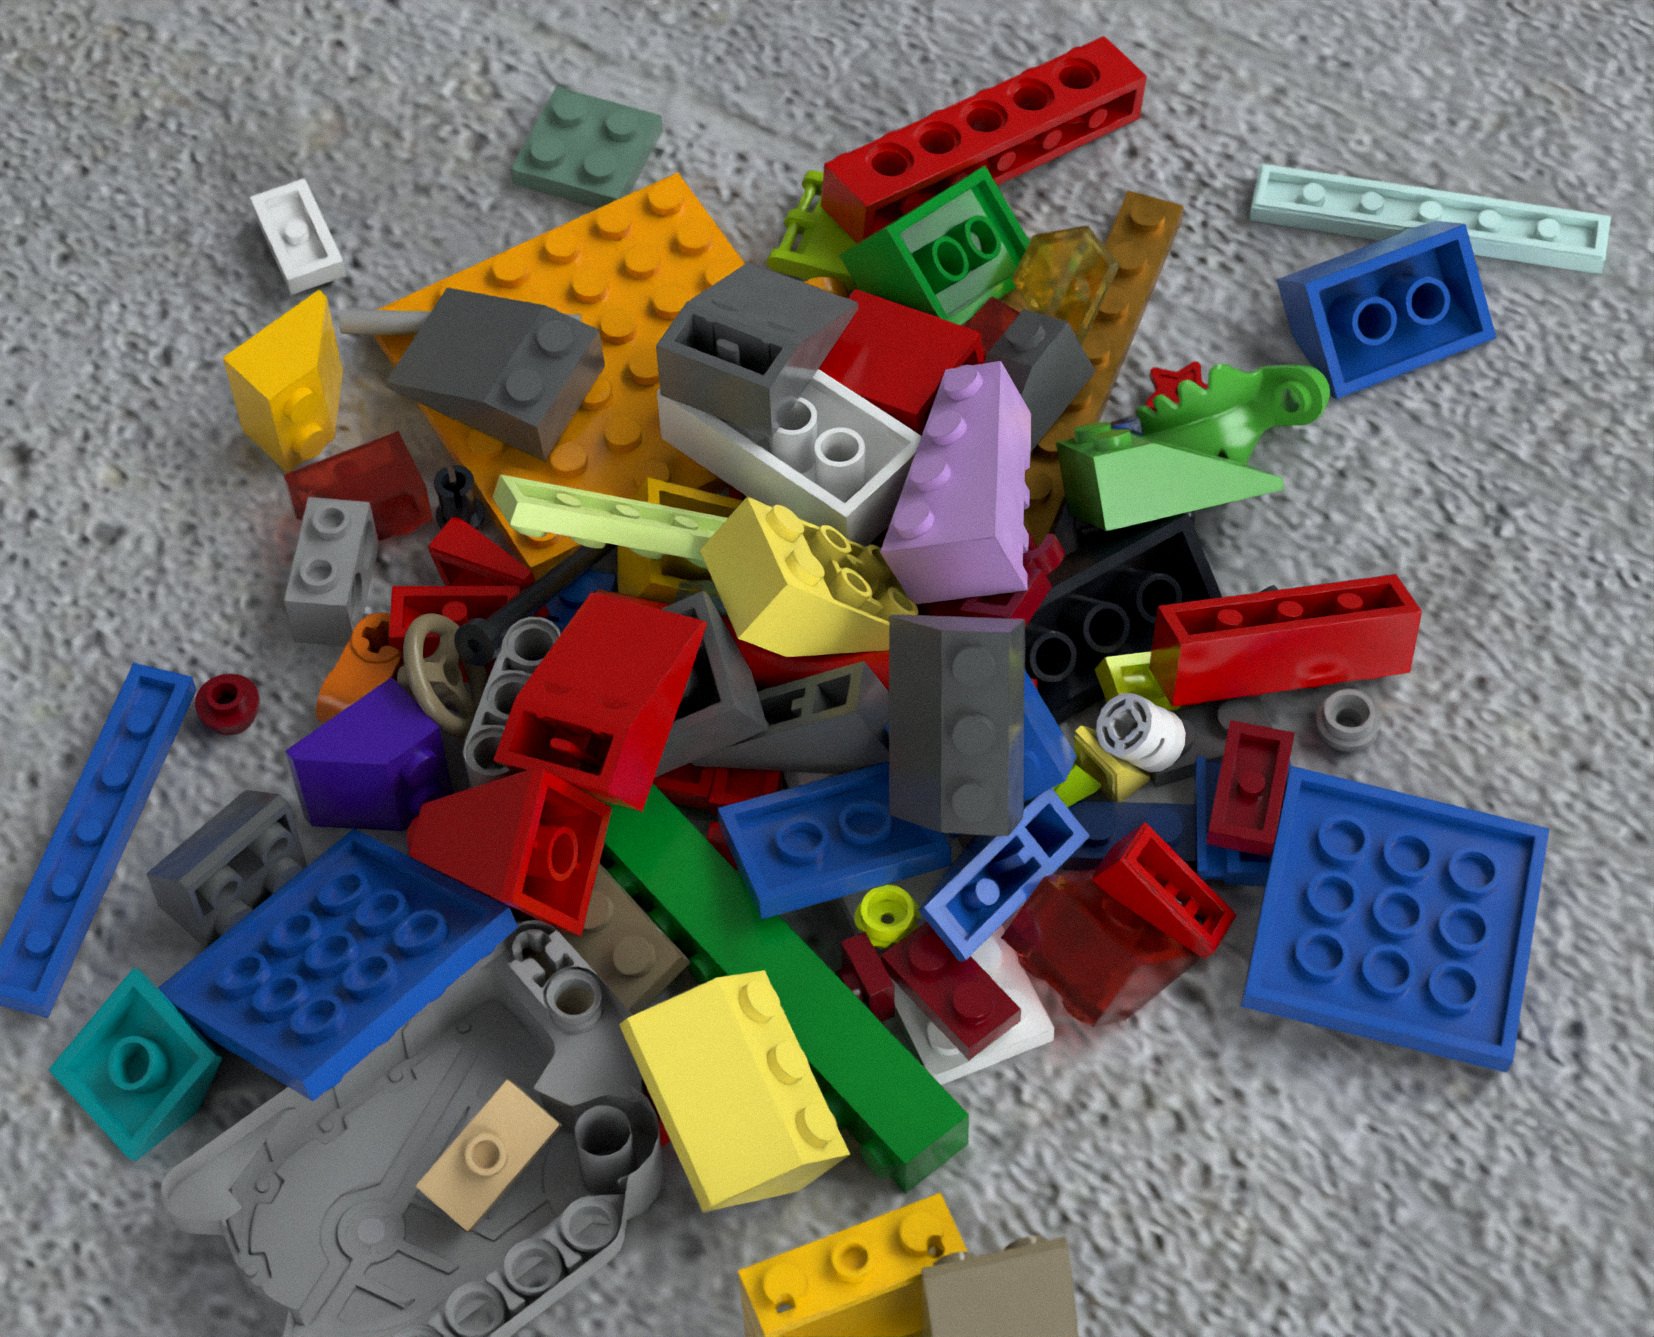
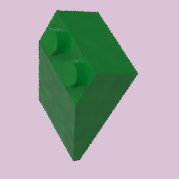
(944, 252)

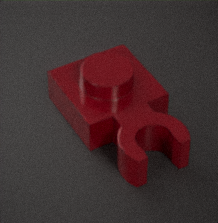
(1021, 604)

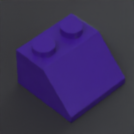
(371, 764)

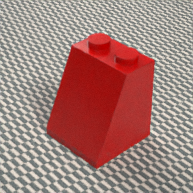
(899, 357)

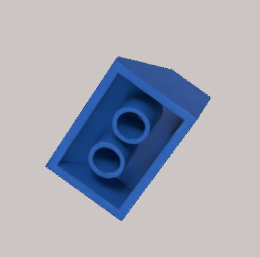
(1388, 306)

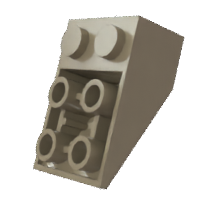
(1001, 1293)

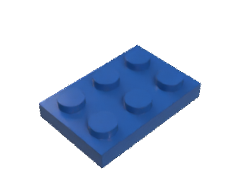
(826, 841)

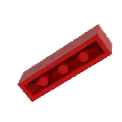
(1284, 639)

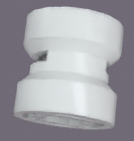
(1140, 732)

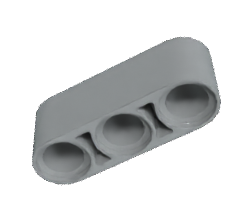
(509, 674)

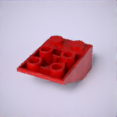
(604, 699)

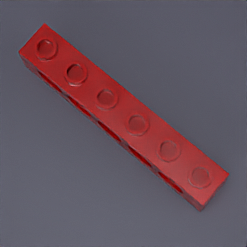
(999, 127)

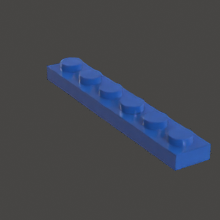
(91, 838)

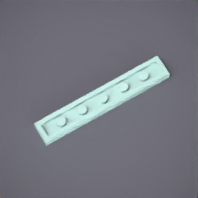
(1386, 209)

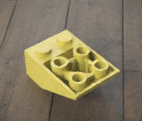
(801, 584)

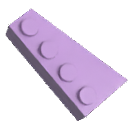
(965, 493)

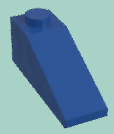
(1000, 874)

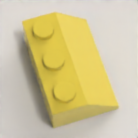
(734, 1091)

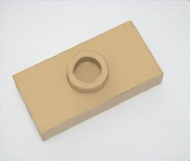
(488, 1155)

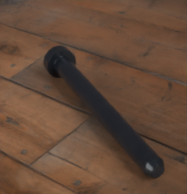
(481, 639)

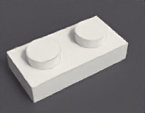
(298, 236)

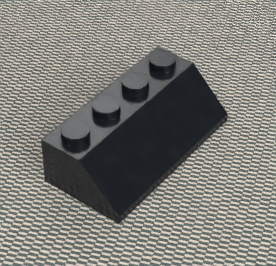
(1108, 605)

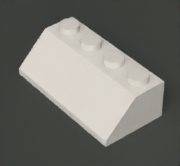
(827, 462)

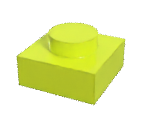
(1131, 675)

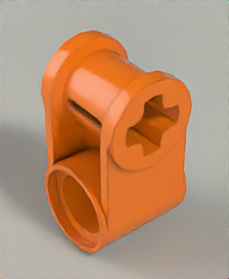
(361, 667)

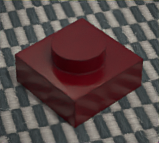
(867, 976)

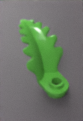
(1236, 408)

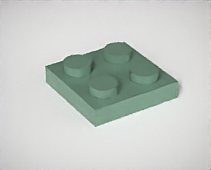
(586, 148)

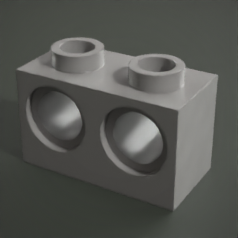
(331, 571)

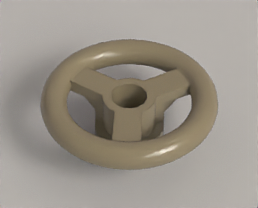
(437, 680)

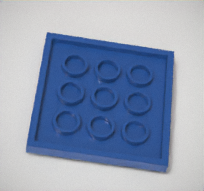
(1397, 919)
(336, 962)

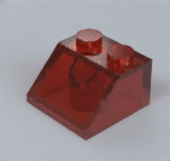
(1093, 949)

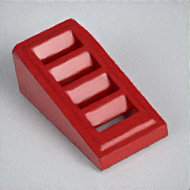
(472, 559)
(1148, 877)

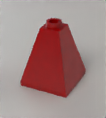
(520, 842)

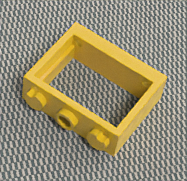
(852, 1280)

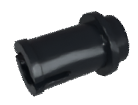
(457, 498)

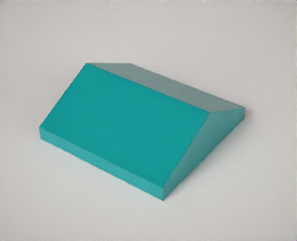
(138, 1066)

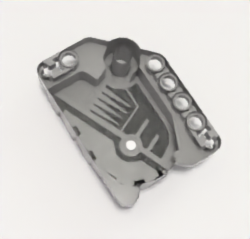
(327, 1191)

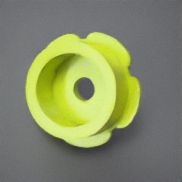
(887, 901)

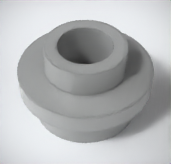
(1351, 706)

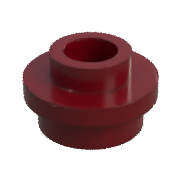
(231, 717)

